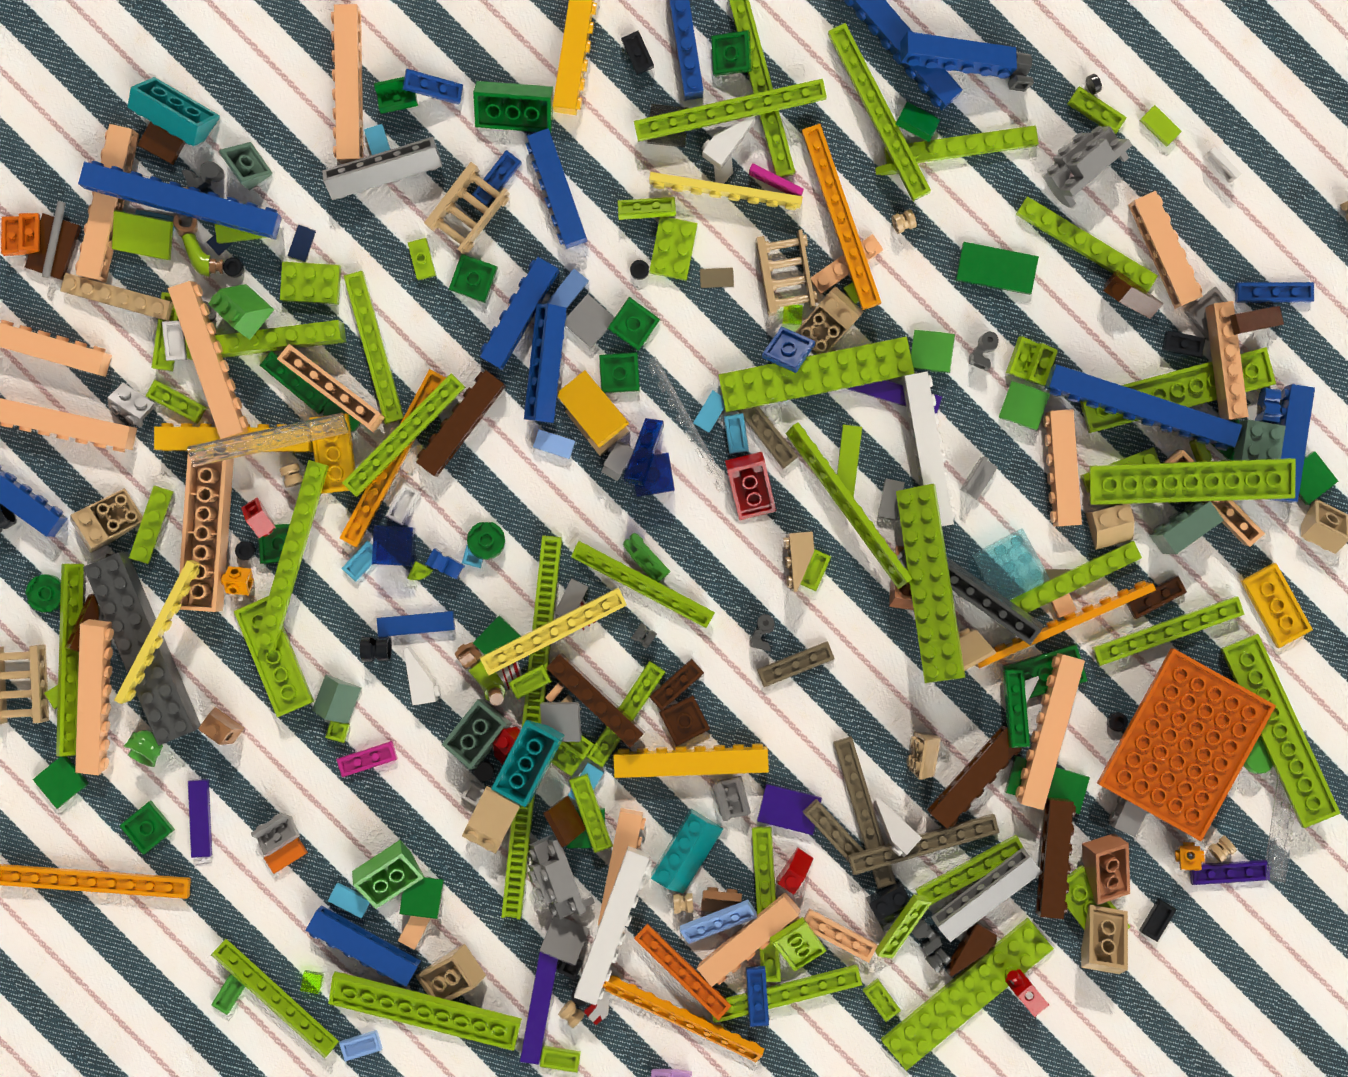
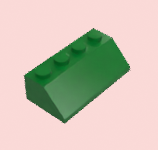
(513, 106)

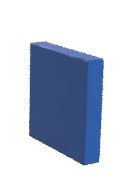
(788, 349)

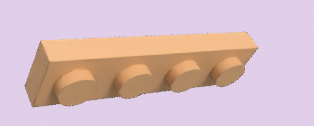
(838, 269)
(840, 935)

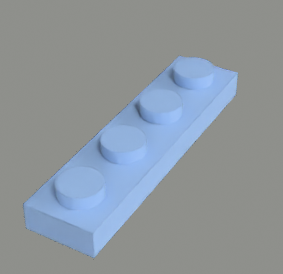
(718, 921)

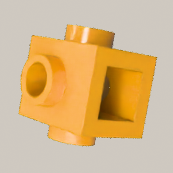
(238, 580)
(1188, 864)

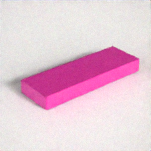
(775, 180)
(367, 759)

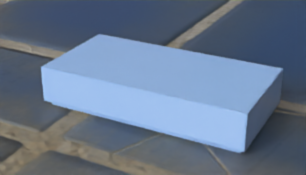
(554, 444)
(361, 1045)

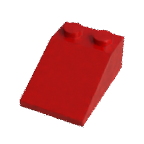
(750, 485)

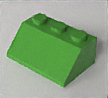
(241, 308)
(387, 874)

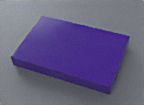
(784, 809)

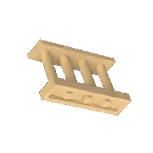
(448, 205)
(767, 266)
(39, 684)

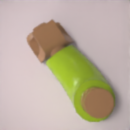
(199, 260)
(491, 685)

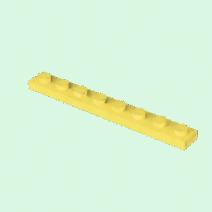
(717, 190)
(553, 631)
(154, 637)

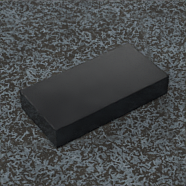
(1157, 920)

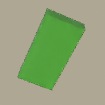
(228, 995)

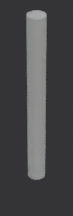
(53, 239)

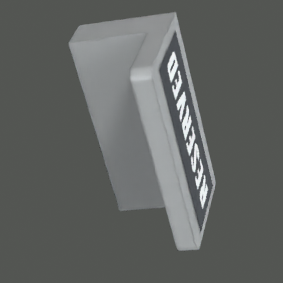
(979, 478)

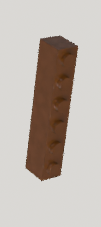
(460, 424)
(595, 700)
(973, 779)
(1055, 858)

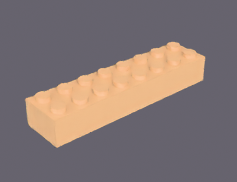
(206, 532)

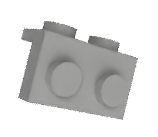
(130, 404)
(731, 798)
(276, 833)

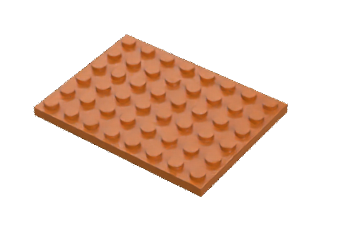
(1186, 744)

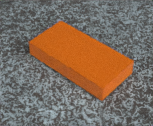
(285, 855)

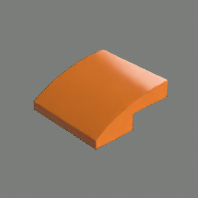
(20, 234)

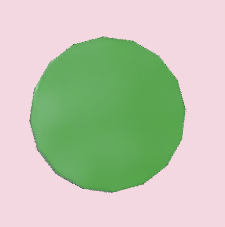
(1258, 759)

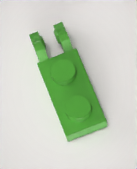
(645, 558)

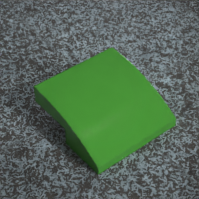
(932, 351)
(1024, 405)

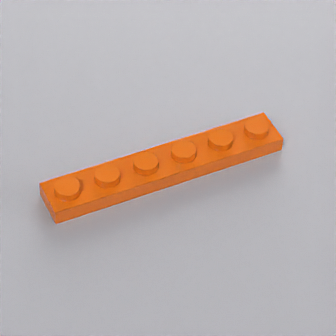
(682, 971)

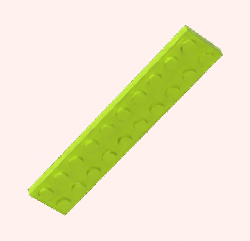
(817, 374)
(1186, 387)
(1192, 481)
(930, 584)
(1282, 733)
(965, 994)
(424, 1011)

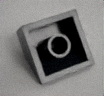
(888, 904)

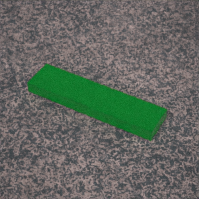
(294, 383)
(1016, 708)

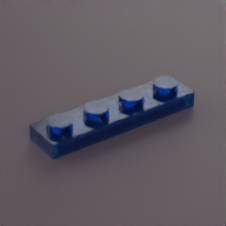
(643, 452)

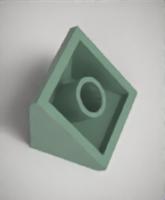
(246, 164)
(336, 699)

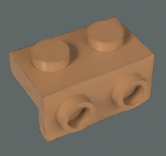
(715, 901)

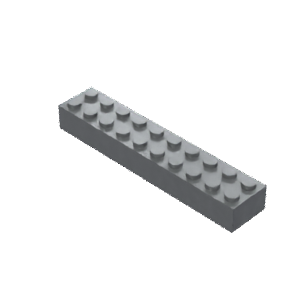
(132, 618)

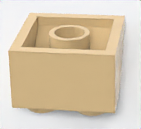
(1111, 525)
(1325, 526)

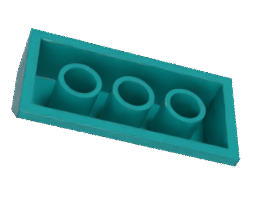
(172, 111)
(527, 762)
(686, 852)

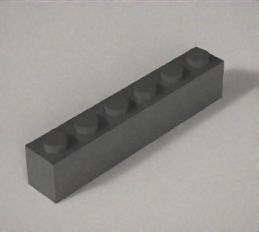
(993, 603)

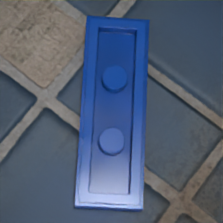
(432, 86)
(498, 176)
(757, 996)

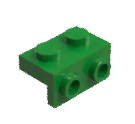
(392, 96)

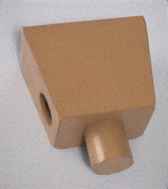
(219, 727)

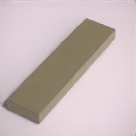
(769, 436)
(795, 664)
(831, 829)

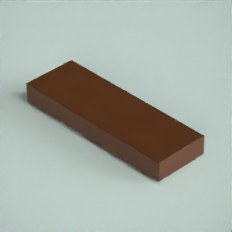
(1163, 594)
(676, 684)

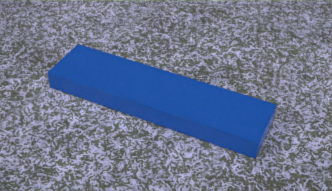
(1274, 292)
(416, 623)

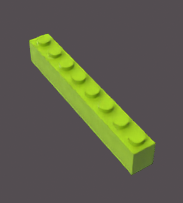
(278, 338)

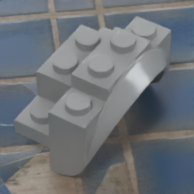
(1085, 159)
(555, 879)

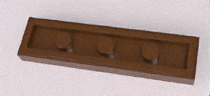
(1256, 320)

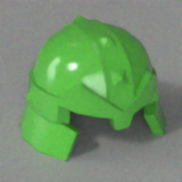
(143, 747)

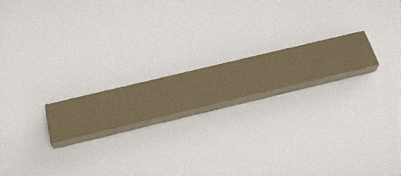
(862, 805)
(930, 842)

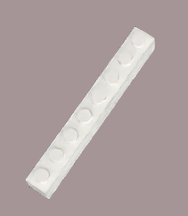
(927, 440)
(612, 924)

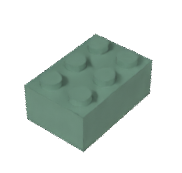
(1259, 441)
(1186, 527)
(475, 734)

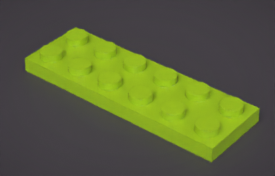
(277, 668)

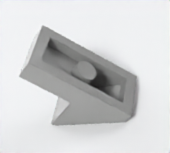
(617, 460)

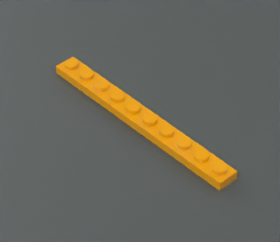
(841, 217)
(376, 491)
(1071, 620)
(95, 881)
(683, 1018)

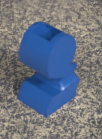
(1269, 401)
(445, 564)

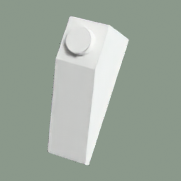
(724, 144)
(421, 682)
(898, 832)

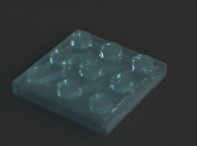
(1010, 565)

